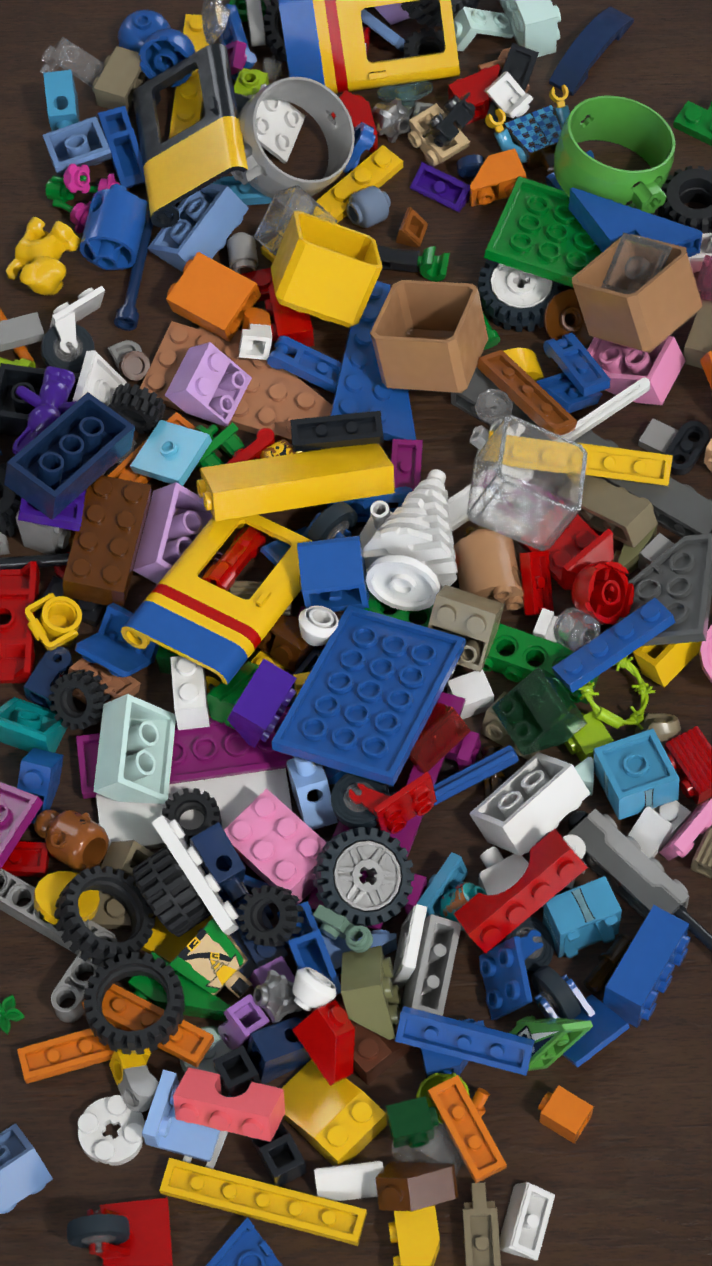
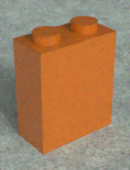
(212, 296)

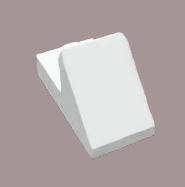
(658, 826)

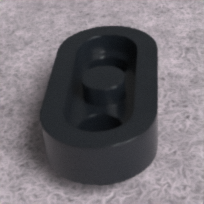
(686, 450)

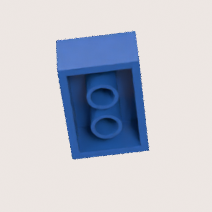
(647, 966)

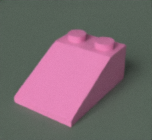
(629, 365)

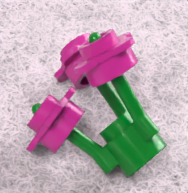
(64, 189)

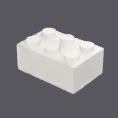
(530, 803)

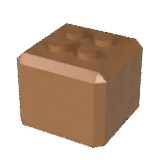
(643, 317)
(429, 336)

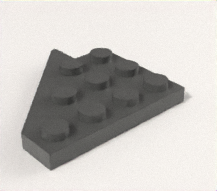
(683, 585)

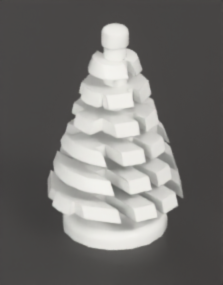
(413, 549)

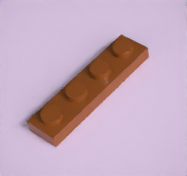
(526, 393)

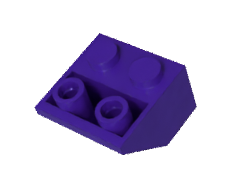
(262, 703)

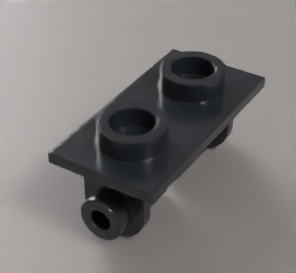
(456, 112)

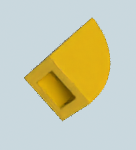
(527, 361)

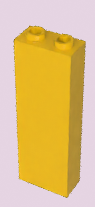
(295, 481)

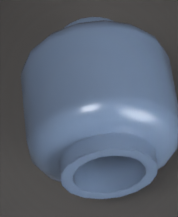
(368, 207)

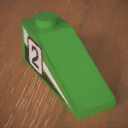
(551, 1037)

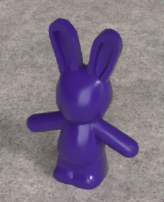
(48, 404)

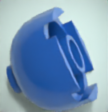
(138, 27)
(163, 51)

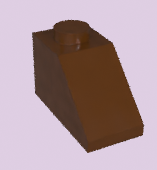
(415, 1185)

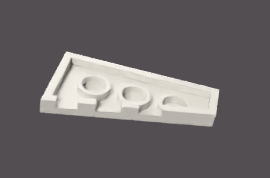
(190, 863)

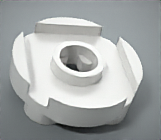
(106, 1149)

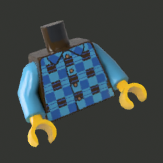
(534, 133)

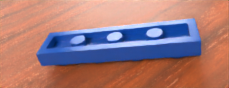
(613, 645)
(464, 1040)

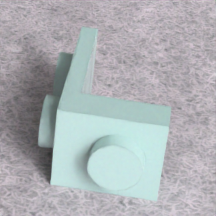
(473, 21)

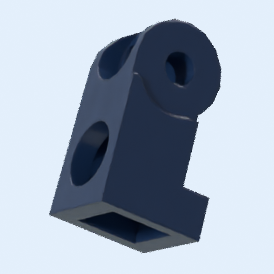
(49, 669)

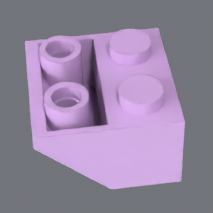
(208, 384)

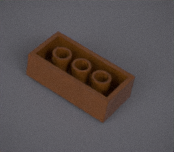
(107, 542)

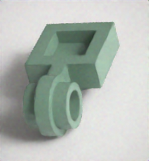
(338, 925)

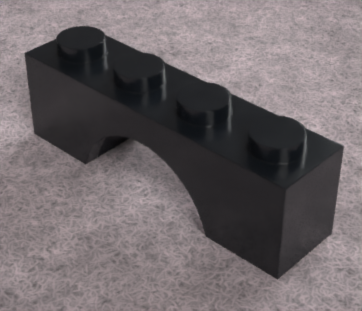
(280, 1155)

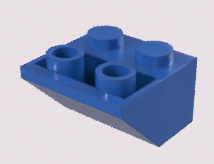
(333, 573)

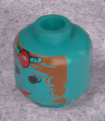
(456, 898)

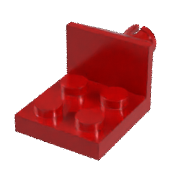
(576, 549)

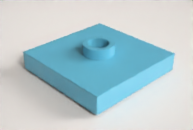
(171, 453)

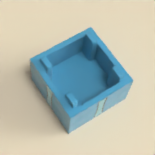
(636, 774)
(582, 917)

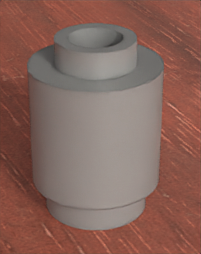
(242, 253)

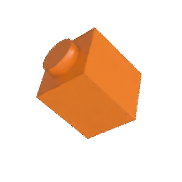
(565, 1113)

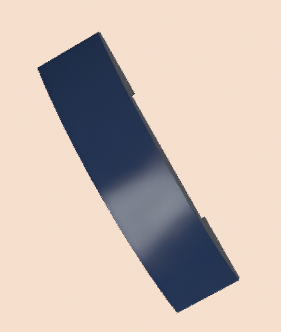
(588, 48)

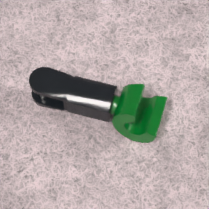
(410, 260)

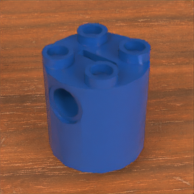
(114, 228)

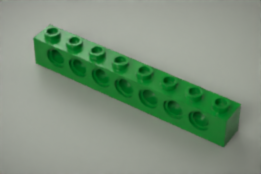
(522, 645)

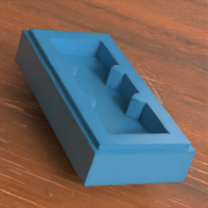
(448, 877)

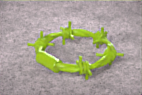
(611, 718)

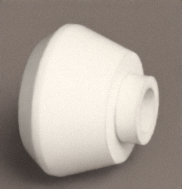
(317, 624)
(312, 989)

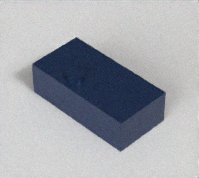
(69, 455)

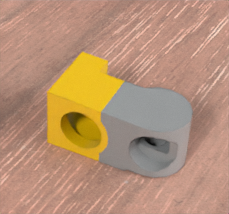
(133, 1079)

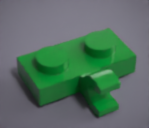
(695, 122)

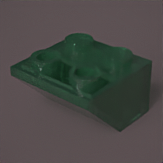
(539, 713)

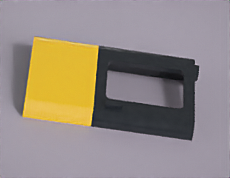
(199, 152)

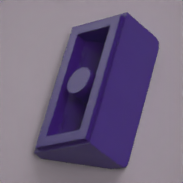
(441, 187)

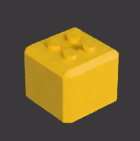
(325, 269)

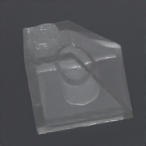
(635, 264)

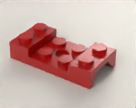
(17, 591)

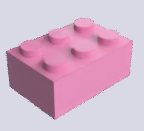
(276, 844)

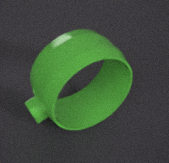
(626, 124)

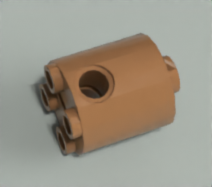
(489, 568)

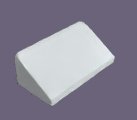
(348, 1181)
(526, 1221)

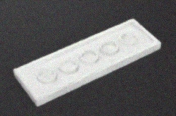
(233, 795)

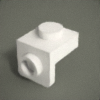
(509, 96)

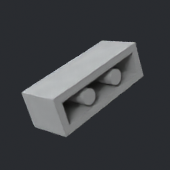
(431, 978)

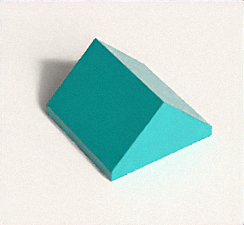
(29, 726)

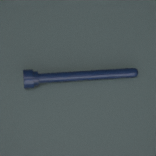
(127, 315)

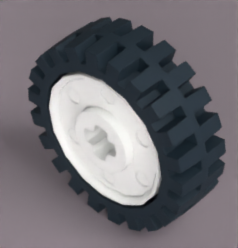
(515, 296)

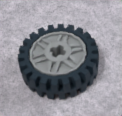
(387, 877)

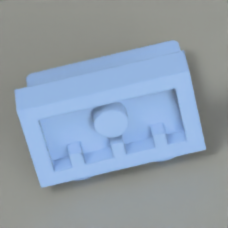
(174, 1135)

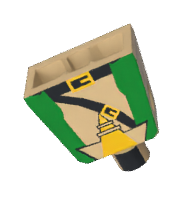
(213, 961)

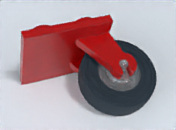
(368, 804)
(126, 1233)

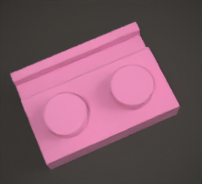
(696, 824)

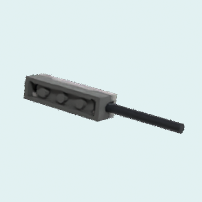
(630, 871)

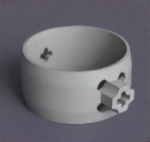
(319, 103)

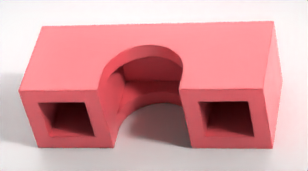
(251, 1114)

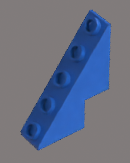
(608, 220)

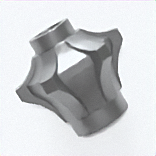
(392, 118)
(275, 997)

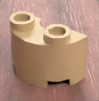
(433, 154)

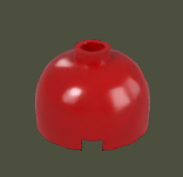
(603, 591)

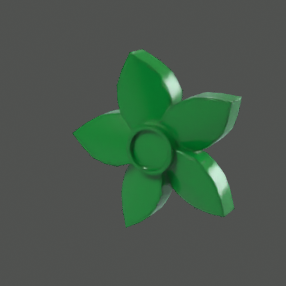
(9, 1012)

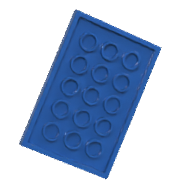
(369, 695)

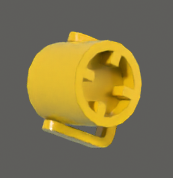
(57, 621)

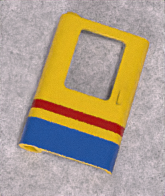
(328, 46)
(209, 621)

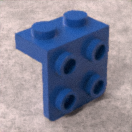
(112, 650)

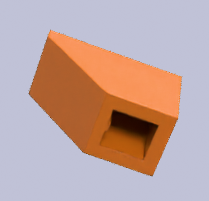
(496, 178)

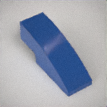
(123, 146)
(310, 949)

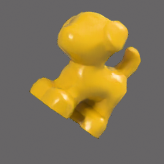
(40, 254)

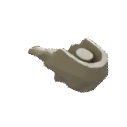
(665, 725)

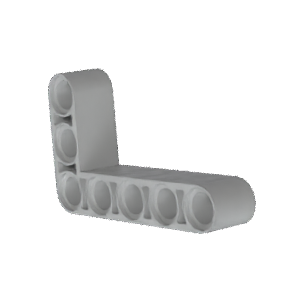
(69, 985)

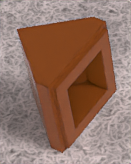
(412, 229)

